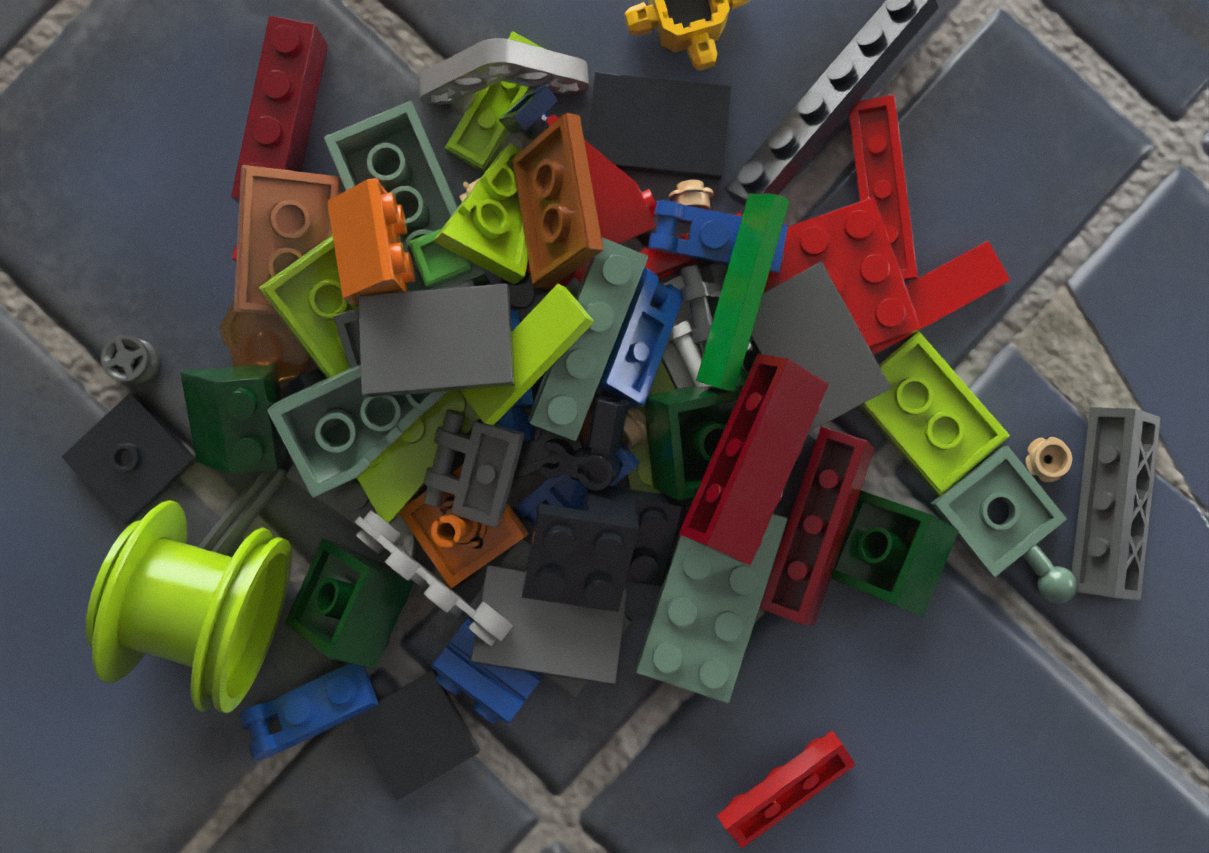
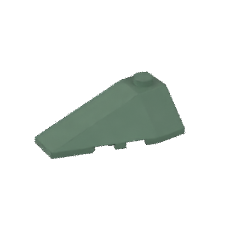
(339, 431)

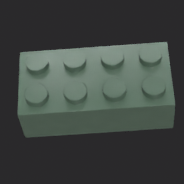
(402, 158)
(706, 614)

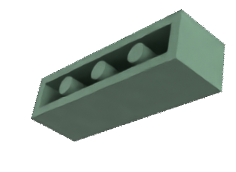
(574, 377)

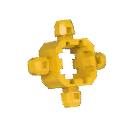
(697, 38)

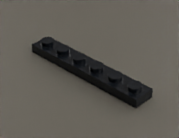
(831, 98)

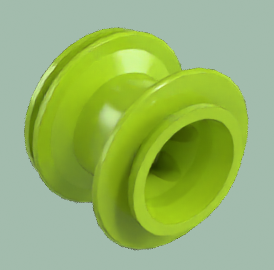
(188, 606)

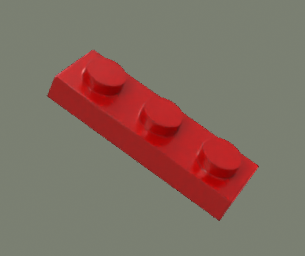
(786, 789)

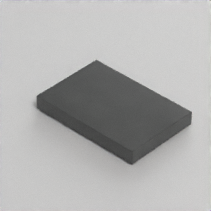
(814, 328)
(436, 340)
(549, 635)

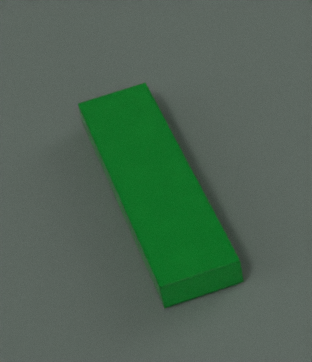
(742, 290)

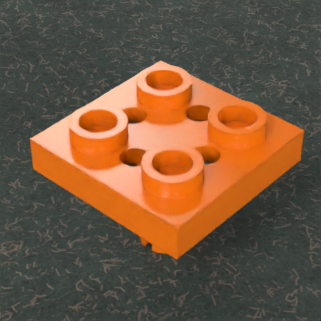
(450, 537)

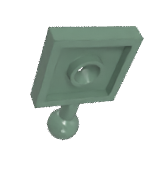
(1029, 521)

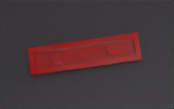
(883, 175)

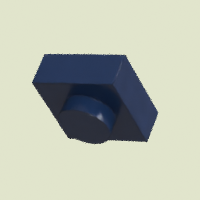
(530, 111)

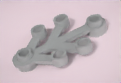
(379, 534)

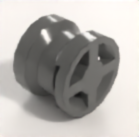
(120, 355)

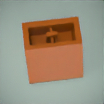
(368, 243)

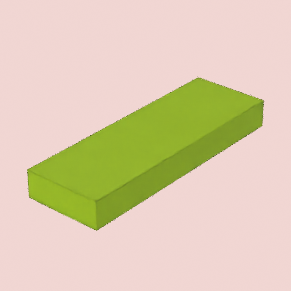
(480, 131)
(536, 346)

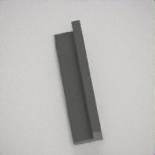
(1115, 502)

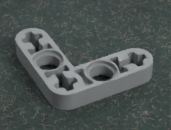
(501, 61)

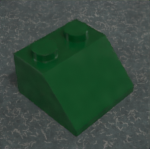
(232, 418)
(683, 435)
(894, 552)
(348, 604)

